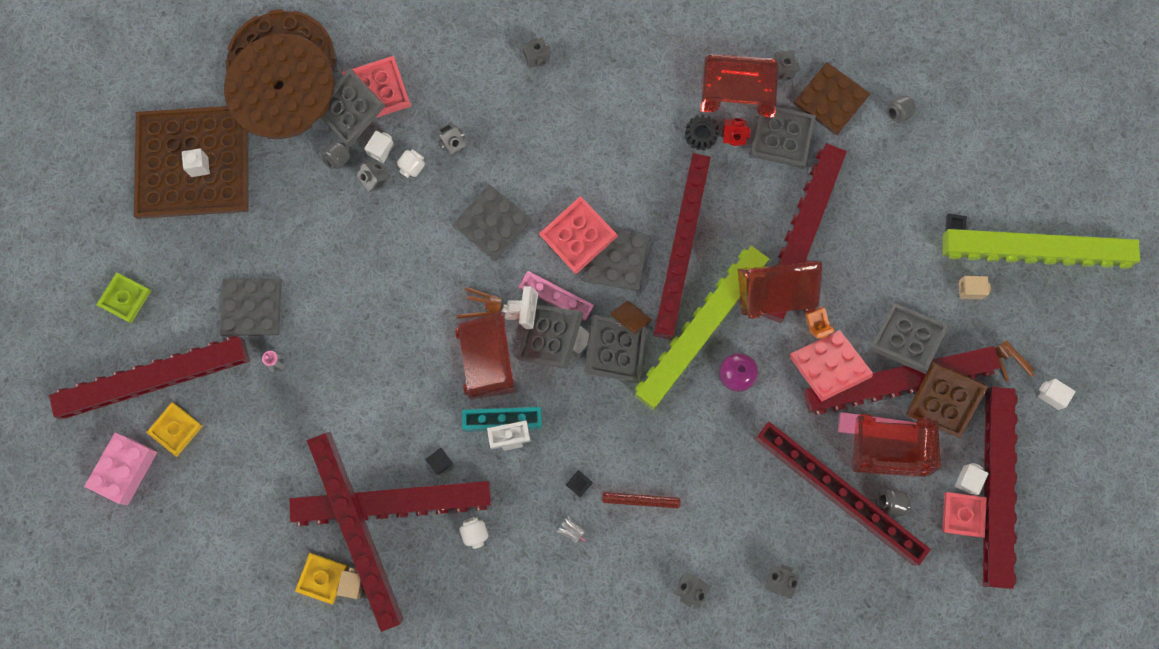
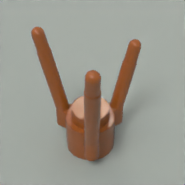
(492, 303)
(1006, 351)

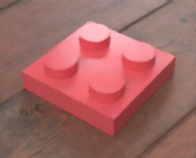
(964, 514)

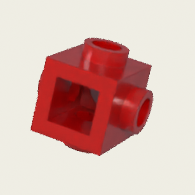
(735, 131)

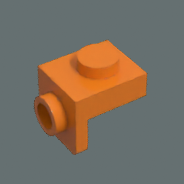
(819, 323)

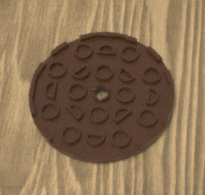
(281, 23)
(294, 107)

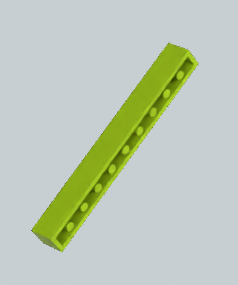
(1041, 248)
(697, 332)

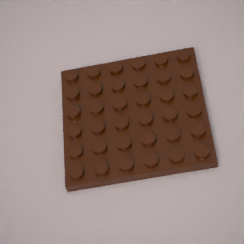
(161, 182)

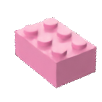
(121, 469)

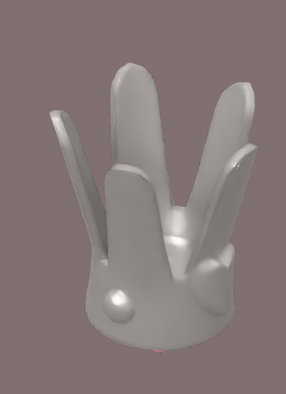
(272, 359)
(572, 530)

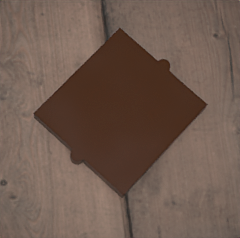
(631, 317)

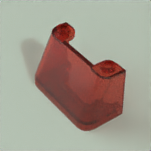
(739, 81)
(780, 288)
(485, 356)
(896, 447)

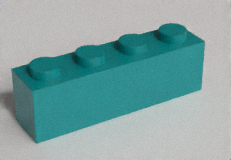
(480, 419)

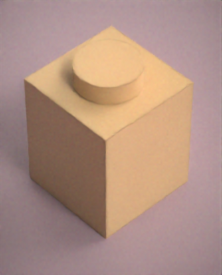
(974, 287)
(350, 584)

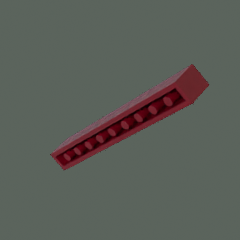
(810, 210)
(682, 247)
(149, 378)
(903, 379)
(1000, 488)
(842, 494)
(398, 502)
(355, 531)

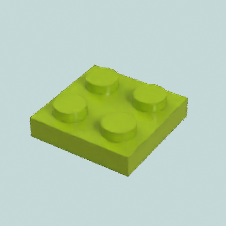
(123, 297)

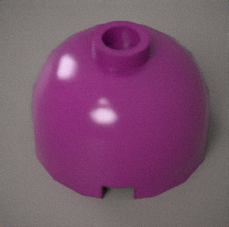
(738, 372)

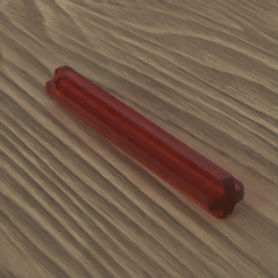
(641, 500)

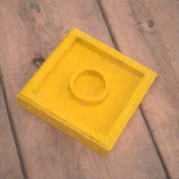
(174, 429)
(320, 578)

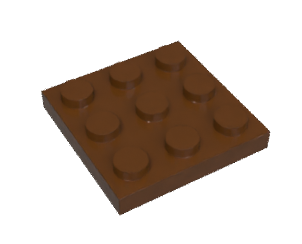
(831, 98)
(947, 399)

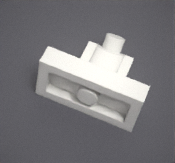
(522, 310)
(509, 436)

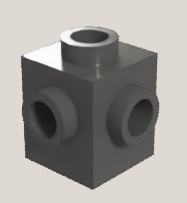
(536, 52)
(786, 65)
(451, 138)
(373, 175)
(782, 581)
(692, 590)

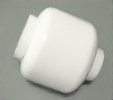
(411, 163)
(474, 532)

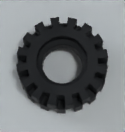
(701, 122)

